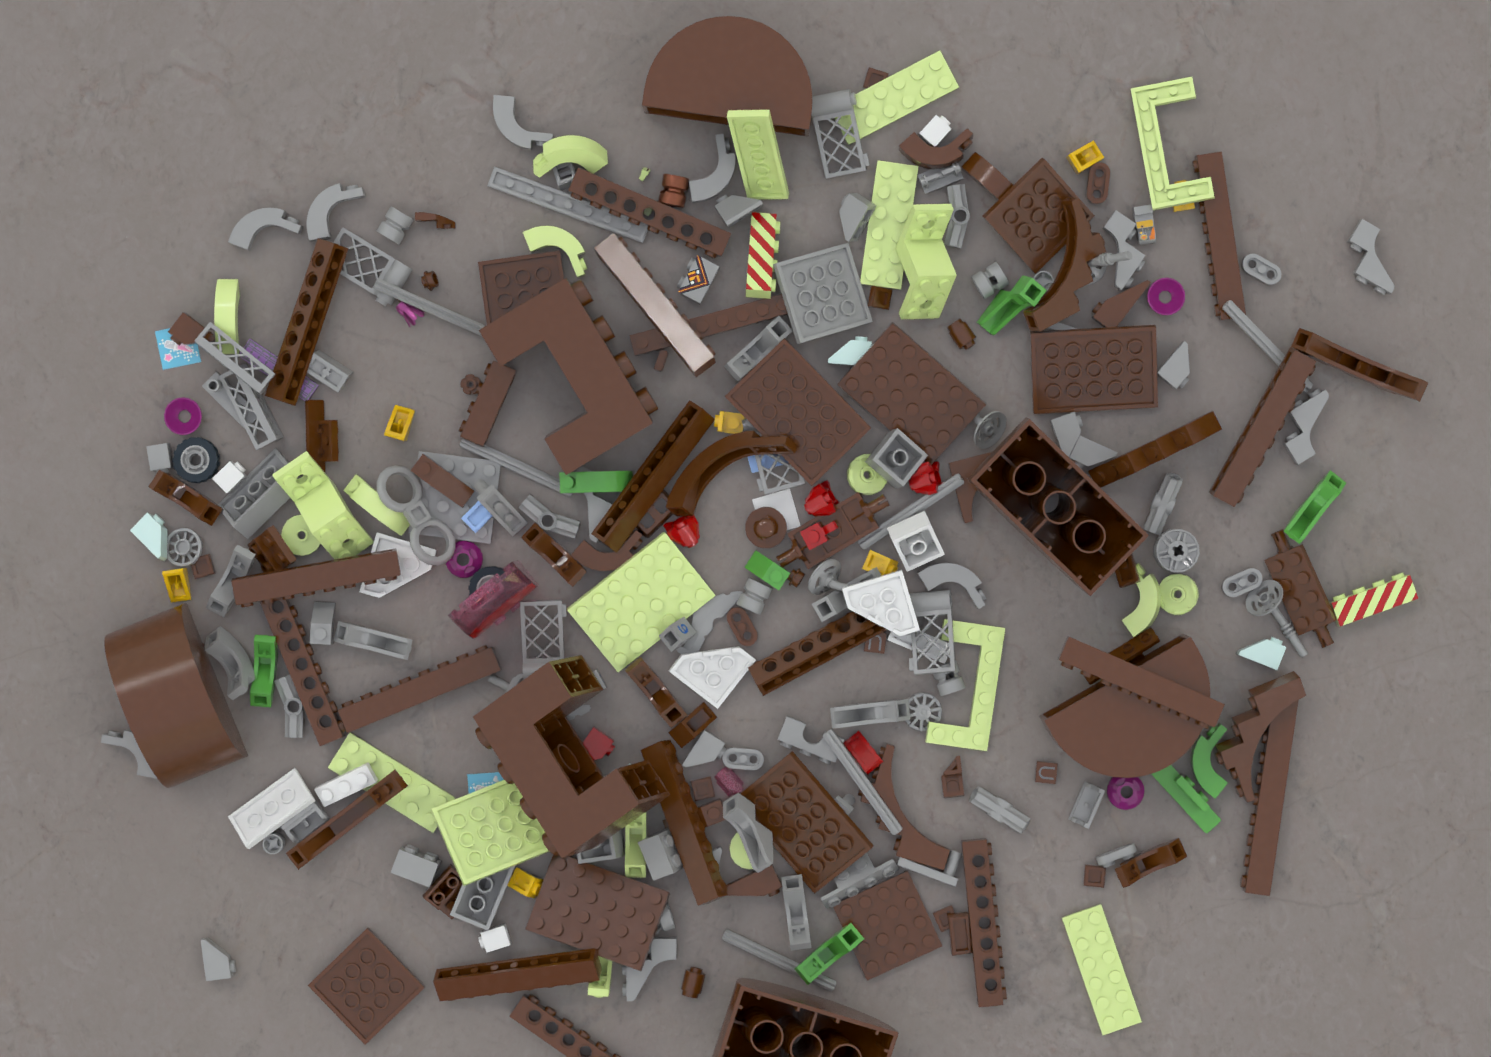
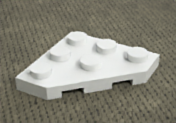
(409, 564)
(884, 602)
(713, 672)

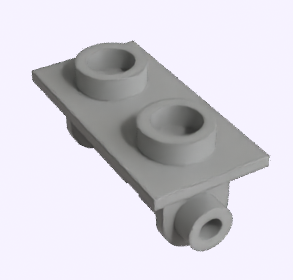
(938, 178)

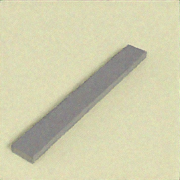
(563, 203)

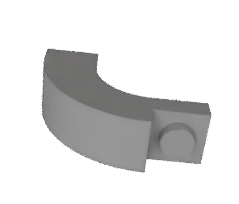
(505, 119)
(713, 185)
(323, 205)
(252, 223)
(758, 348)
(951, 572)
(223, 596)
(835, 602)
(233, 659)
(796, 912)

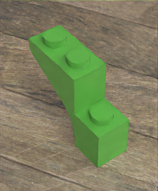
(1008, 304)
(1314, 506)

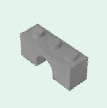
(792, 735)

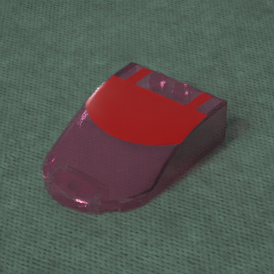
(494, 600)

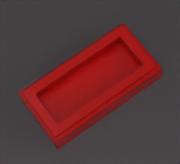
(863, 752)

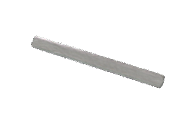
(428, 306)
(1257, 336)
(513, 465)
(911, 510)
(862, 782)
(773, 957)

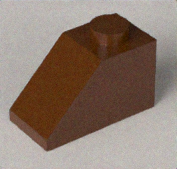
(187, 329)
(692, 725)

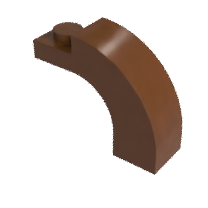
(935, 157)
(987, 176)
(186, 497)
(554, 554)
(603, 561)
(656, 692)
(1150, 861)

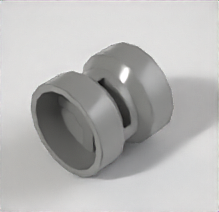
(1044, 278)
(272, 846)

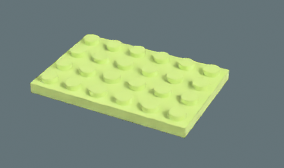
(640, 601)
(488, 831)

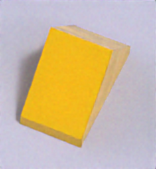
(1085, 157)
(399, 423)
(177, 584)

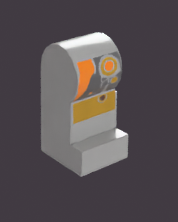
(1144, 224)

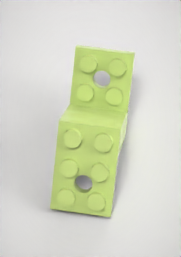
(926, 261)
(323, 507)

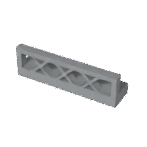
(229, 364)
(258, 406)

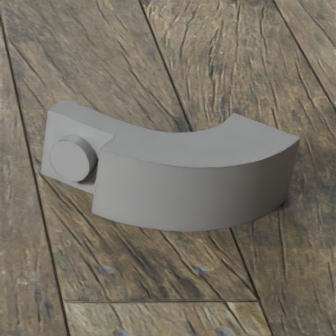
(129, 742)

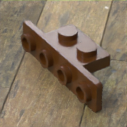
(320, 434)
(1132, 650)

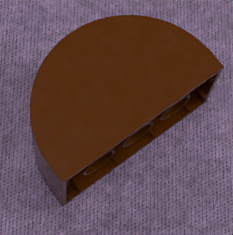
(727, 67)
(1057, 507)
(172, 697)
(1124, 734)
(790, 1023)

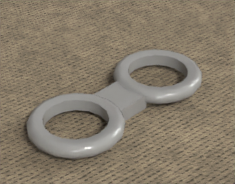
(416, 515)

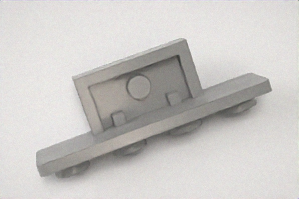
(857, 877)

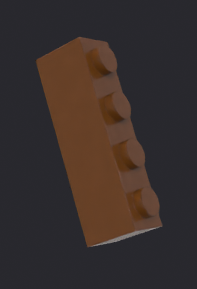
(488, 403)

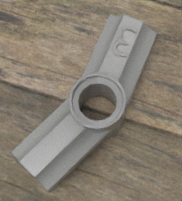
(956, 230)
(1163, 503)
(561, 525)
(293, 720)
(999, 809)

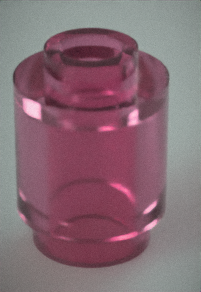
(729, 781)

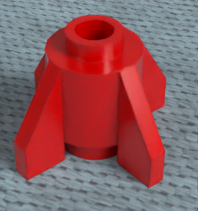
(926, 479)
(821, 500)
(683, 531)

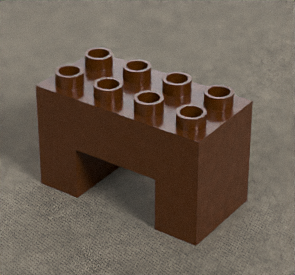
(593, 371)
(554, 767)

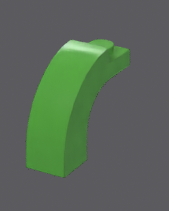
(594, 481)
(264, 670)
(1201, 763)
(828, 953)

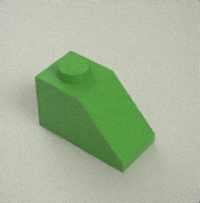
(767, 570)

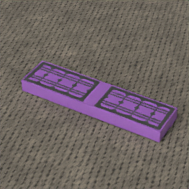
(269, 360)

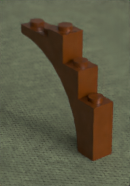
(1074, 273)
(1358, 366)
(1155, 450)
(1266, 703)
(912, 843)

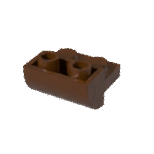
(271, 550)
(444, 891)

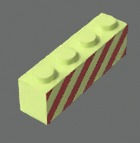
(761, 255)
(1374, 599)

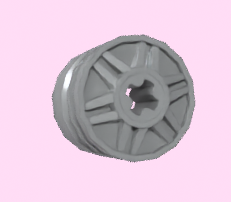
(1165, 555)

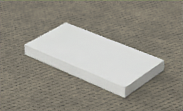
(271, 808)

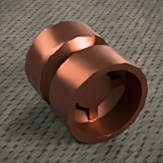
(673, 190)

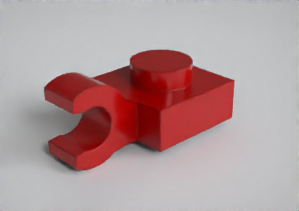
(816, 534)

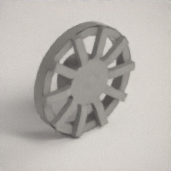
(184, 547)
(922, 710)

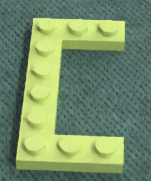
(1144, 102)
(978, 732)

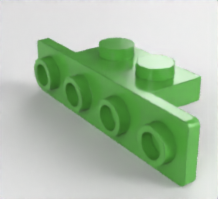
(1188, 798)

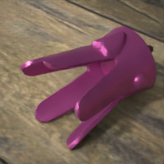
(407, 312)

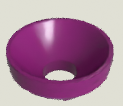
(1177, 296)
(172, 412)
(475, 559)
(1114, 795)

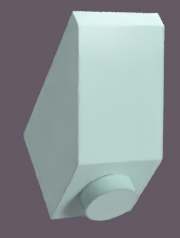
(850, 352)
(152, 534)
(1264, 652)

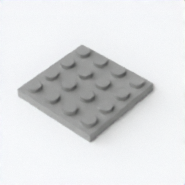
(822, 293)
(447, 511)

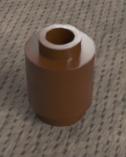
(962, 334)
(693, 982)

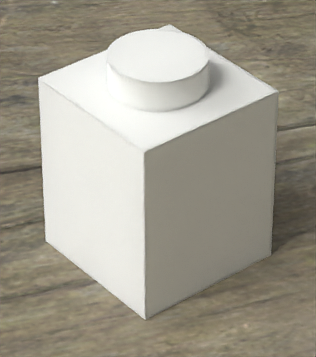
(935, 130)
(230, 476)
(495, 938)

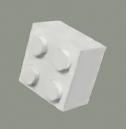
(915, 541)

